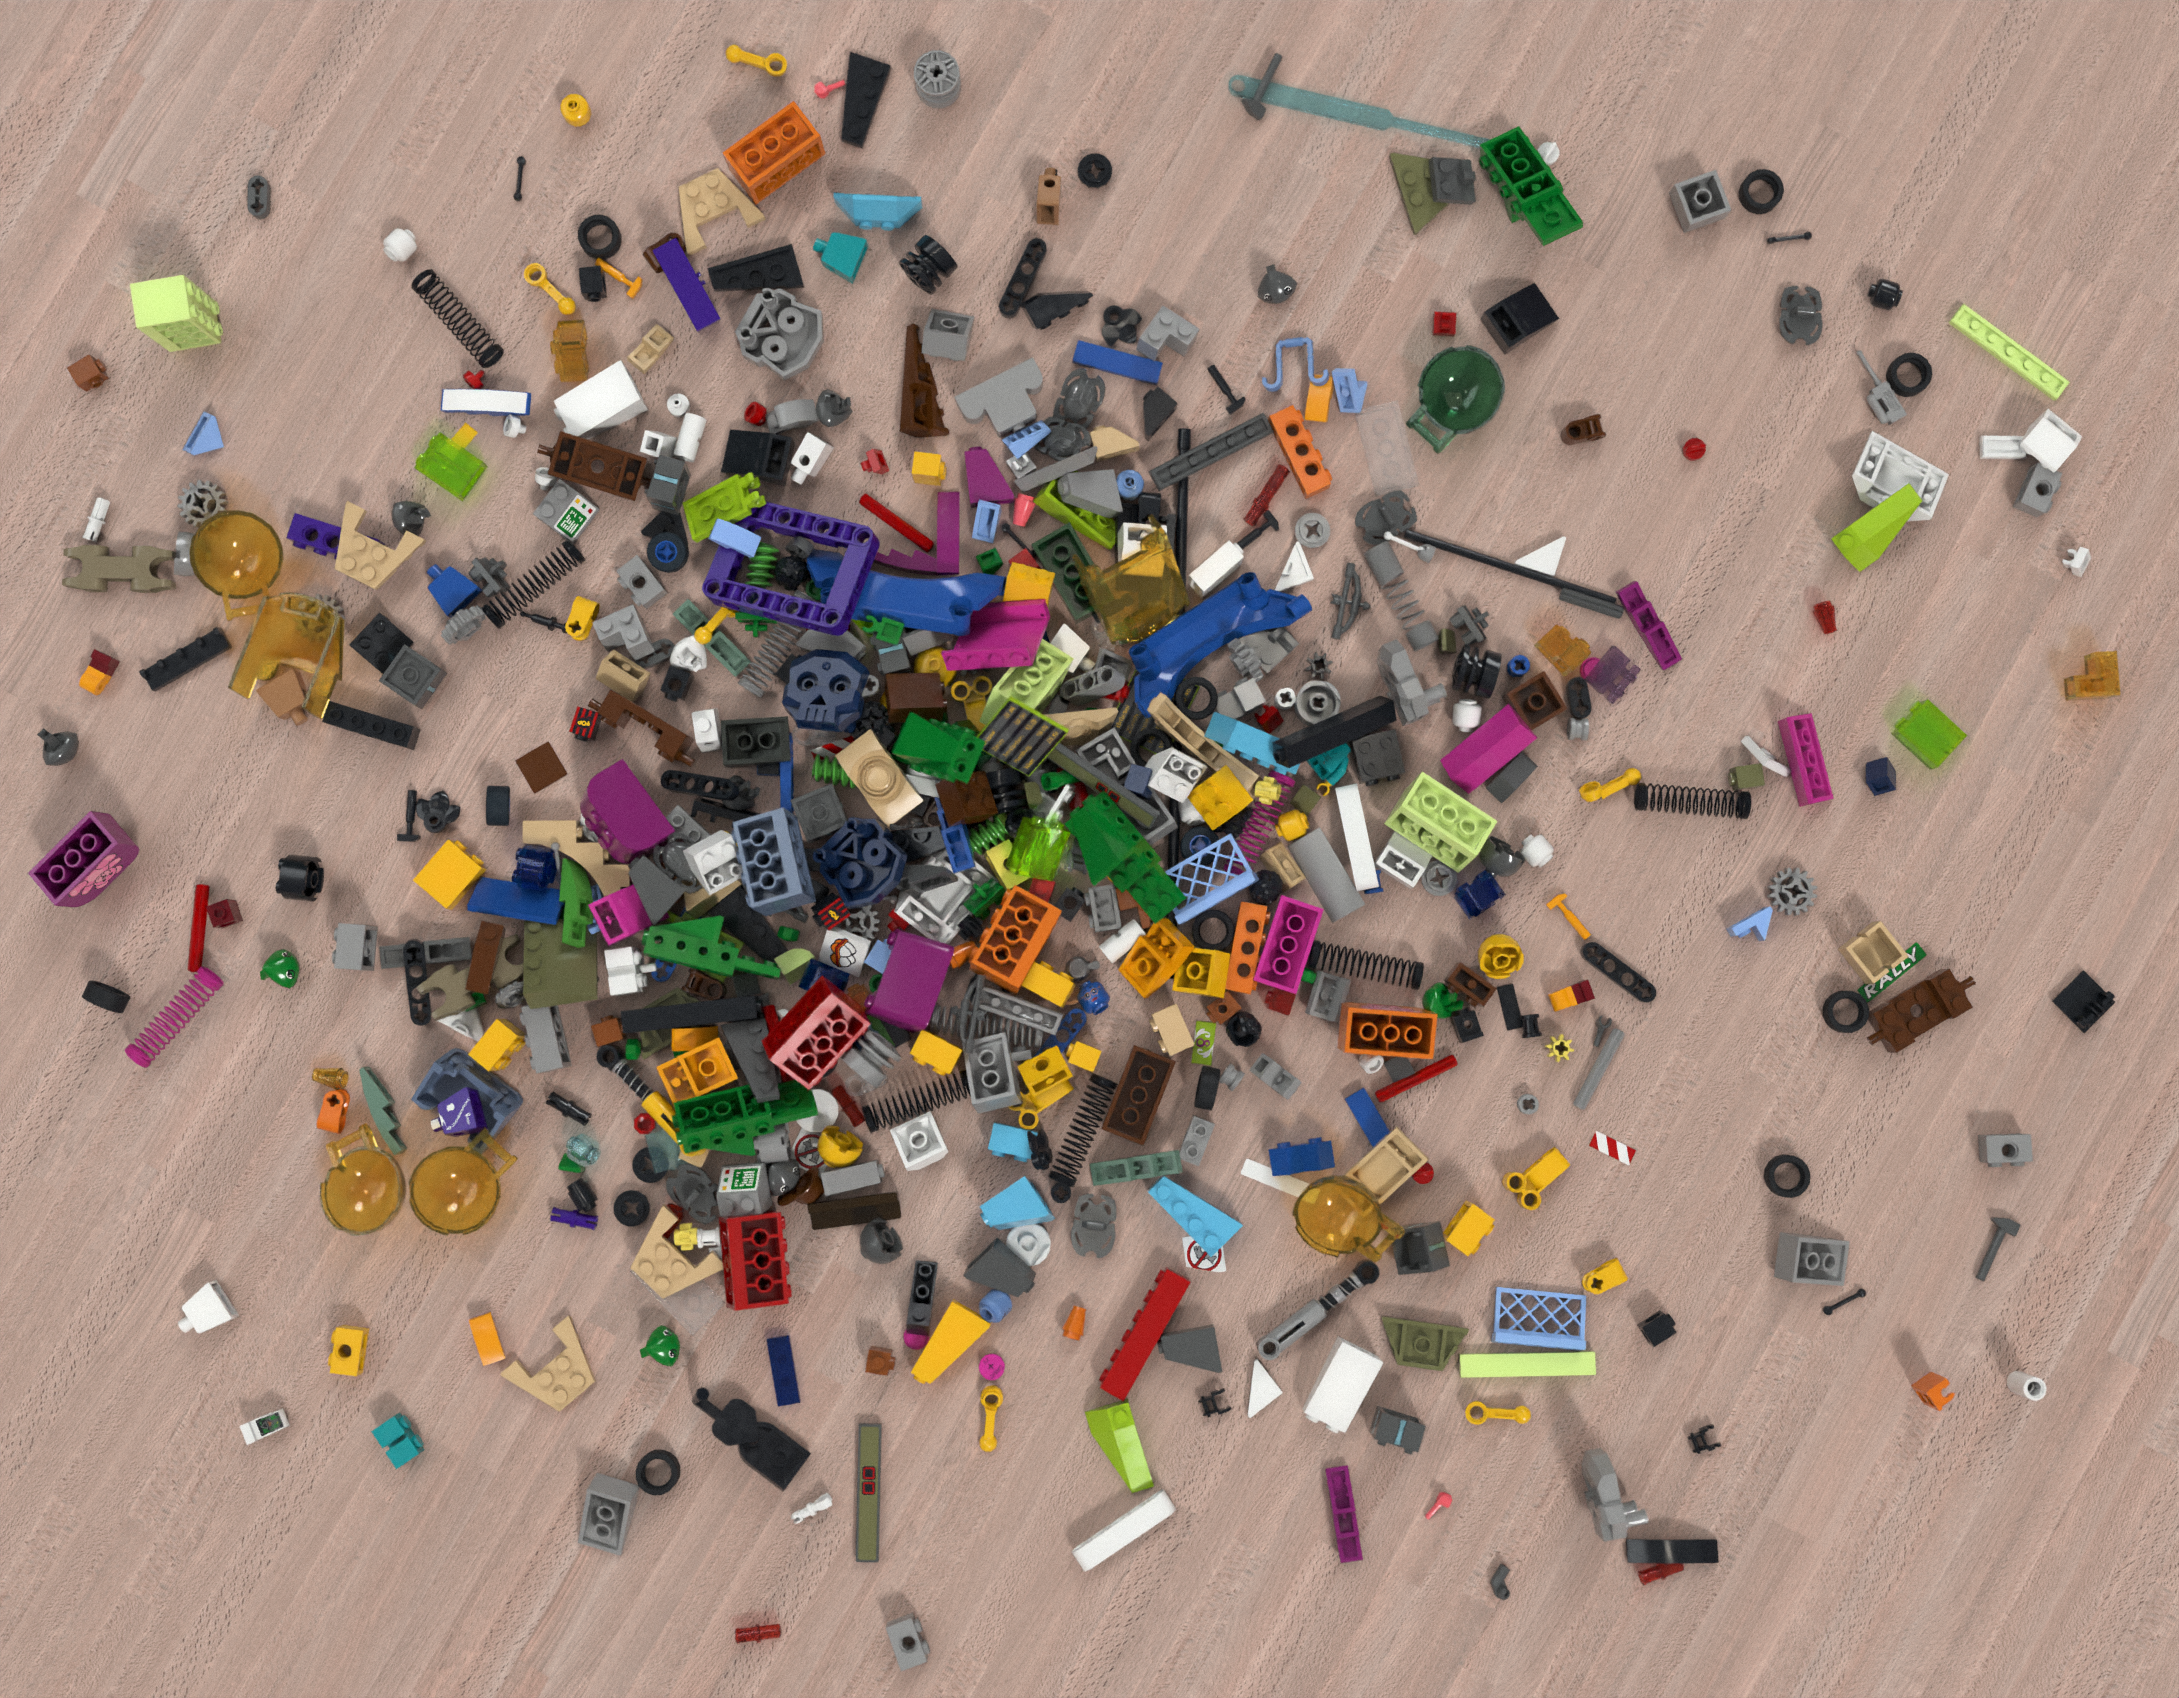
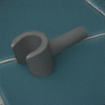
(1600, 1030)

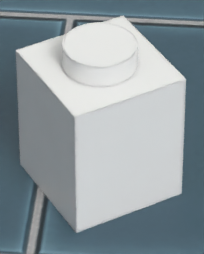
(658, 444)

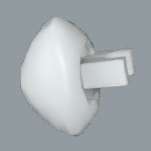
(689, 655)

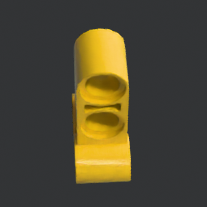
(974, 700)
(1040, 1102)
(1537, 1177)

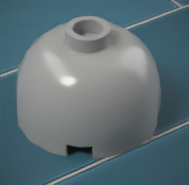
(182, 561)

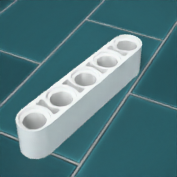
(1356, 837)
(1123, 1530)

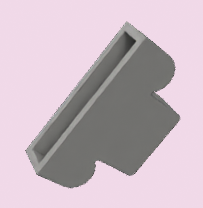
(1004, 399)

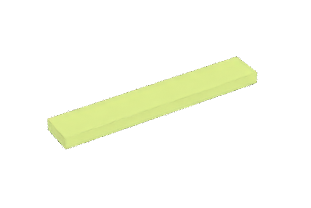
(2009, 352)
(1527, 1364)

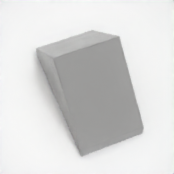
(1114, 660)

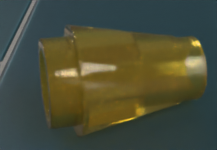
(331, 1077)

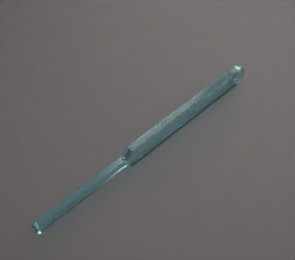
(1345, 110)

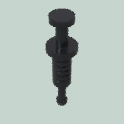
(551, 622)

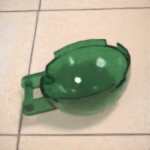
(1458, 393)

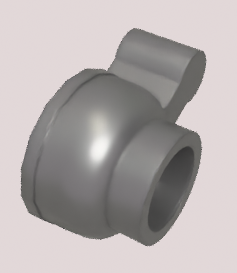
(1080, 968)

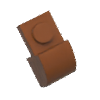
(1127, 902)

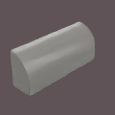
(1326, 875)

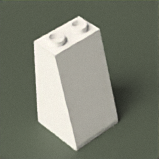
(600, 403)
(1341, 1385)

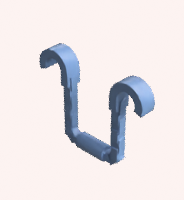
(1295, 342)

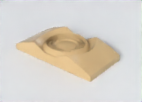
(1084, 725)
(879, 778)
(1388, 1164)

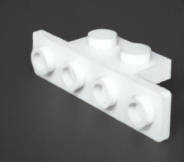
(1051, 807)

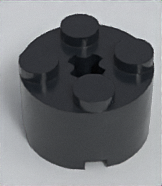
(300, 877)

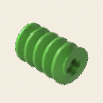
(761, 566)
(829, 771)
(987, 834)

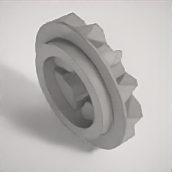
(1311, 520)
(1448, 883)
(510, 995)

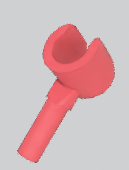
(823, 91)
(1442, 1499)

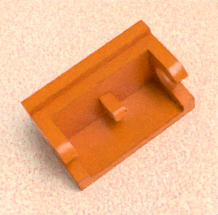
(1930, 1389)

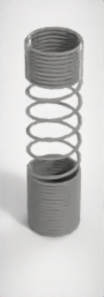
(1386, 568)

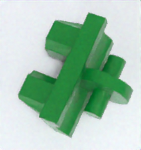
(756, 620)
(983, 897)

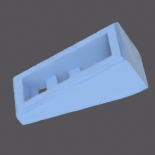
(1026, 438)

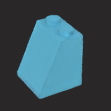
(1016, 1207)

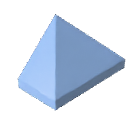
(204, 436)
(986, 521)

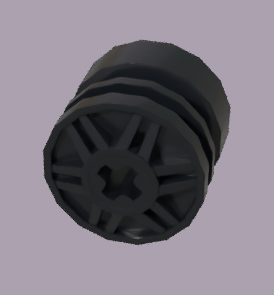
(932, 260)
(1476, 671)
(1003, 792)

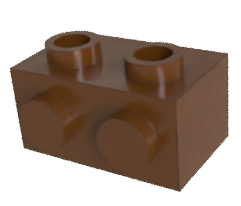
(1469, 984)

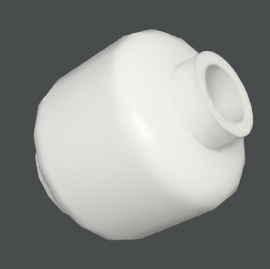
(399, 245)
(1466, 715)
(1189, 814)
(1537, 850)

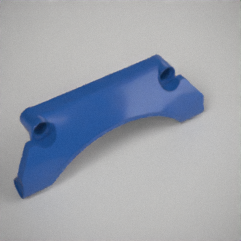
(921, 604)
(1226, 615)

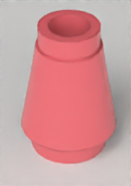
(1022, 509)

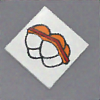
(844, 951)

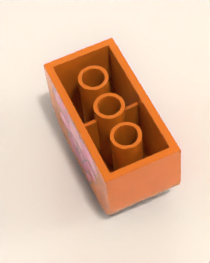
(1387, 1030)

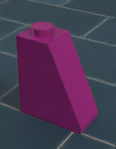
(985, 479)

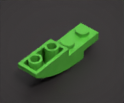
(577, 895)

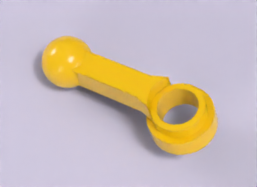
(735, 54)
(565, 304)
(704, 634)
(1593, 790)
(1520, 1414)
(988, 1441)

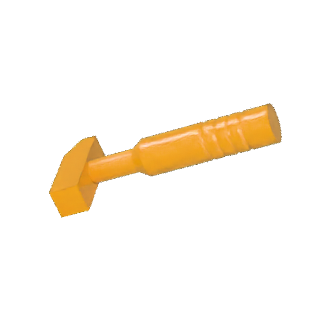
(634, 287)
(1572, 919)

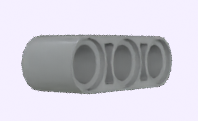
(1092, 685)

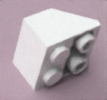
(2050, 440)
(1130, 538)
(1174, 773)
(1402, 860)
(714, 861)

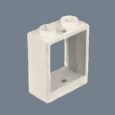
(1216, 569)

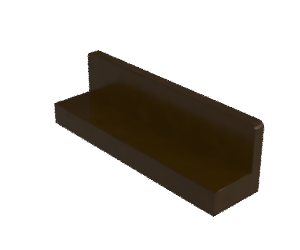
(854, 1210)

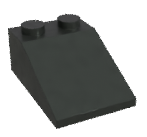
(755, 741)

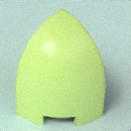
(794, 963)

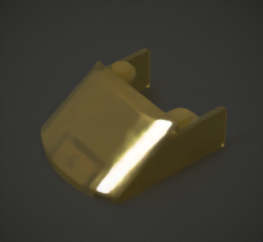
(1137, 592)
(297, 634)

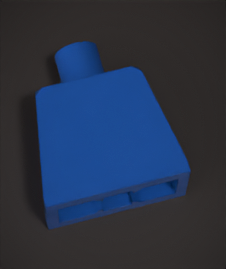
(451, 589)

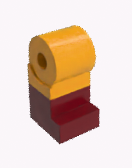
(98, 672)
(1571, 995)

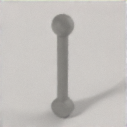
(555, 846)

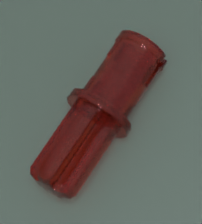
(848, 1106)
(1659, 1571)
(758, 1633)

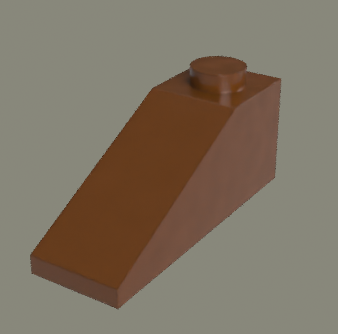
(485, 957)

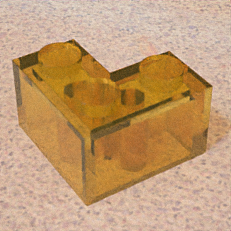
(570, 350)
(1562, 650)
(2099, 681)

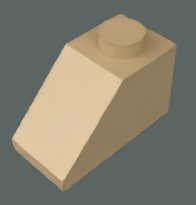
(1111, 443)

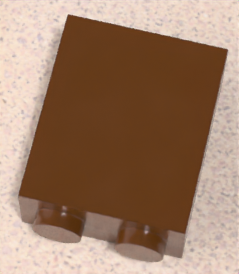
(914, 693)

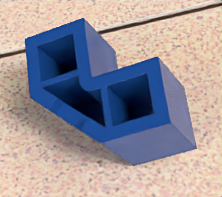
(1303, 1157)

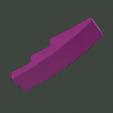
(948, 533)
(919, 563)
(1648, 625)
(1344, 1514)

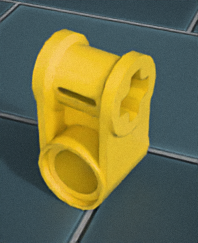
(582, 614)
(1608, 1276)

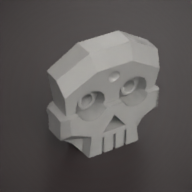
(796, 341)
(1403, 684)
(1603, 1498)

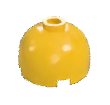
(932, 662)
(1500, 956)
(838, 1148)

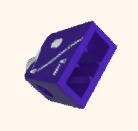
(460, 1114)

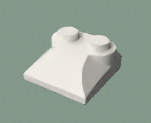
(919, 1142)

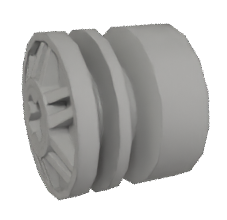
(945, 88)
(871, 1057)

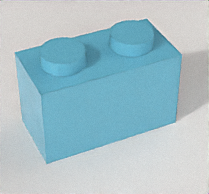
(1010, 1140)

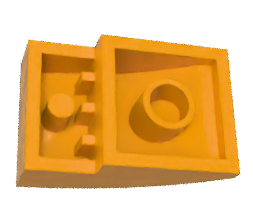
(1155, 957)
(697, 1072)

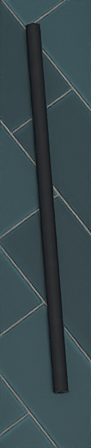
(1479, 557)

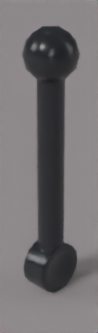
(521, 162)
(1807, 236)
(1006, 529)
(1829, 1309)

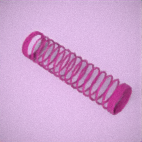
(1282, 779)
(208, 979)

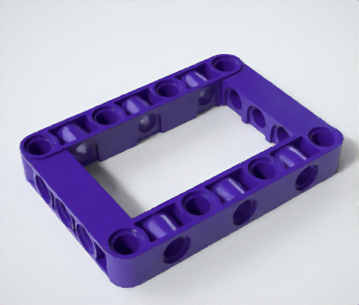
(779, 606)

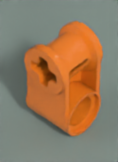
(333, 1115)

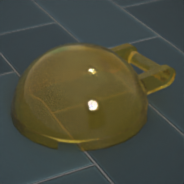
(236, 558)
(362, 1186)
(458, 1187)
(1343, 1217)

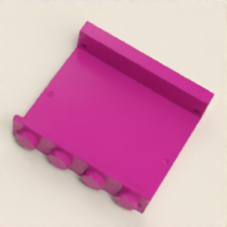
(1000, 636)

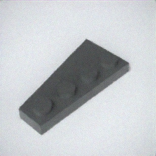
(745, 1042)

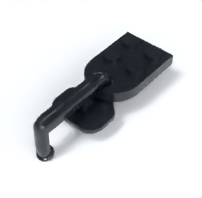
(775, 1453)

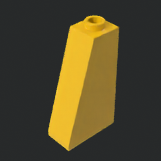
(953, 1336)

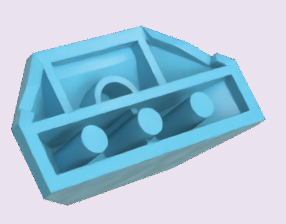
(878, 210)

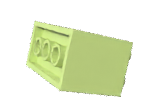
(176, 313)
(1031, 684)
(1440, 822)

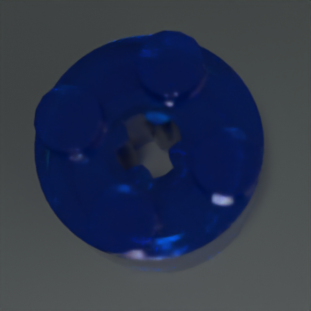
(534, 868)
(1479, 895)
(815, 969)

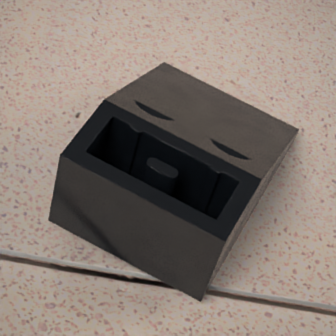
(1518, 317)
(760, 453)

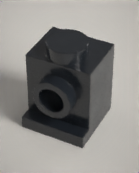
(1463, 1033)

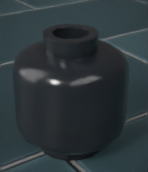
(1885, 294)

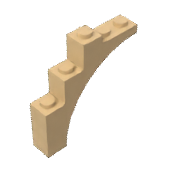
(1192, 739)
(589, 855)

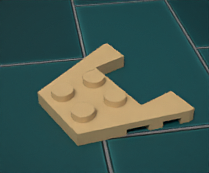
(709, 199)
(366, 558)
(664, 1265)
(562, 1377)

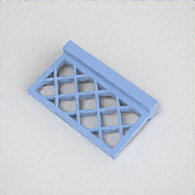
(1221, 892)
(1543, 1338)

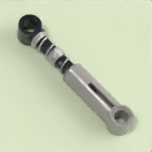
(1315, 1311)

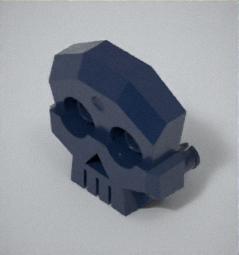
(828, 673)
(873, 875)

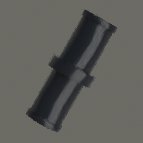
(568, 1108)

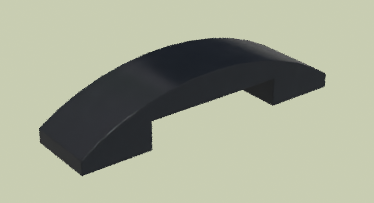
(1672, 1551)

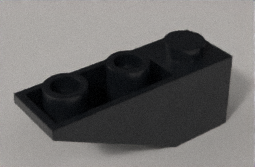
(1049, 305)
(922, 1298)

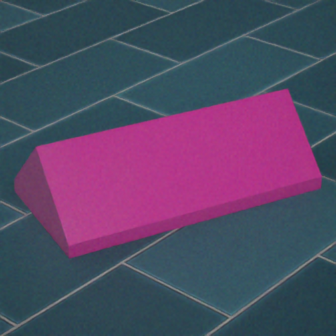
(1488, 749)
(1805, 759)
(1288, 944)

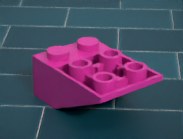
(621, 915)

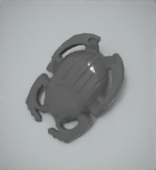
(1800, 316)
(1080, 397)
(1063, 440)
(1385, 517)
(676, 862)
(693, 1192)
(1094, 1226)

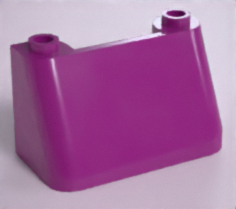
(910, 981)

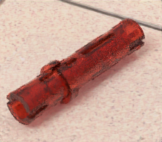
(1262, 502)

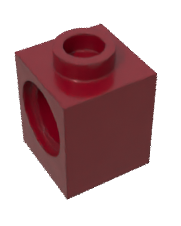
(224, 913)

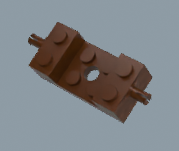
(573, 458)
(617, 712)
(1937, 996)

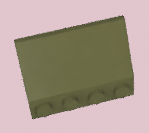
(555, 970)

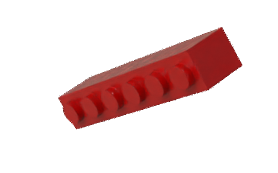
(1144, 1334)

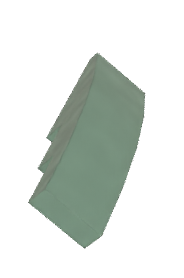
(719, 645)
(379, 1102)
(1136, 1167)

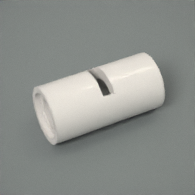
(690, 432)
(1122, 942)
(2026, 1385)

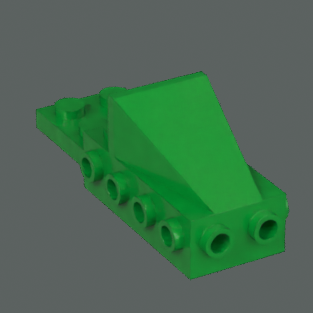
(1528, 186)
(937, 748)
(1119, 851)
(702, 937)
(733, 1117)

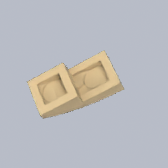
(650, 349)

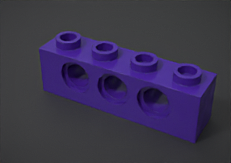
(303, 527)

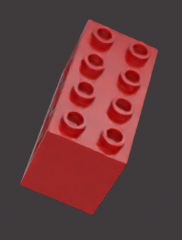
(816, 1033)
(740, 1264)

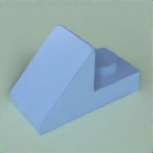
(1349, 390)
(1757, 922)

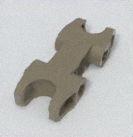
(101, 568)
(454, 982)

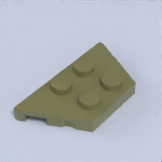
(1416, 189)
(658, 1039)
(1422, 1343)

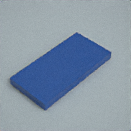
(510, 901)

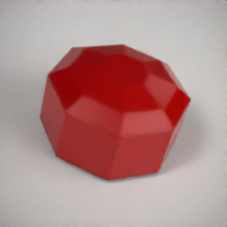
(644, 1123)

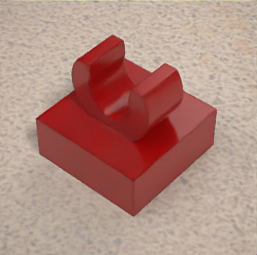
(1444, 323)
(876, 462)
(1269, 720)
(897, 921)

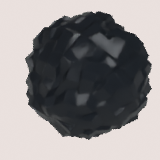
(791, 572)
(1014, 820)
(1266, 888)
(1243, 1029)

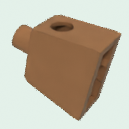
(1049, 197)
(286, 696)

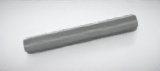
(1599, 1068)

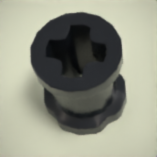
(1530, 1025)
(1056, 1197)

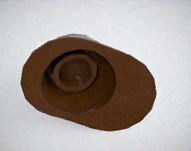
(807, 1191)

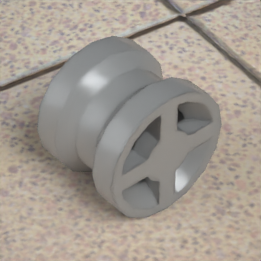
(1577, 729)
(1231, 1077)

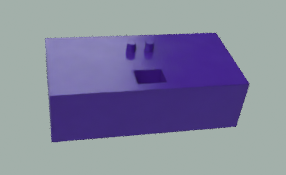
(686, 284)

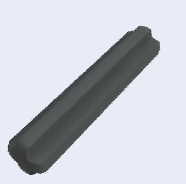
(1591, 603)

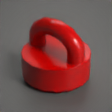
(473, 380)
(755, 414)
(1694, 449)
(1424, 1174)

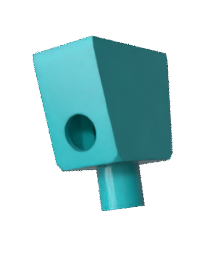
(842, 254)

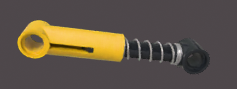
(652, 1101)

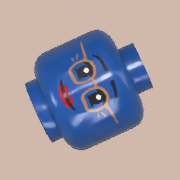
(1093, 997)

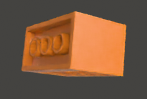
(774, 152)
(1028, 942)

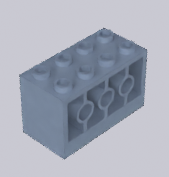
(773, 862)

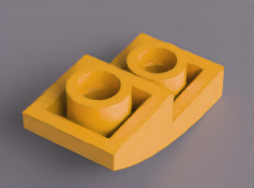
(1319, 400)
(692, 1037)
(487, 1339)

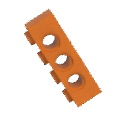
(1308, 484)
(1261, 916)

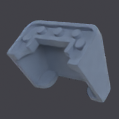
(459, 1070)

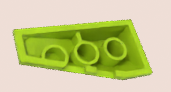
(1087, 523)
(1874, 531)
(1119, 1439)

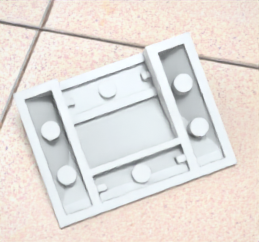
(1888, 468)
(942, 908)

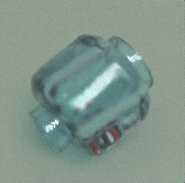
(583, 1150)

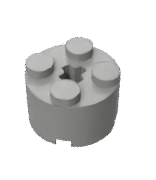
(1316, 691)
(774, 1146)

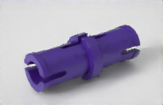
(574, 1218)

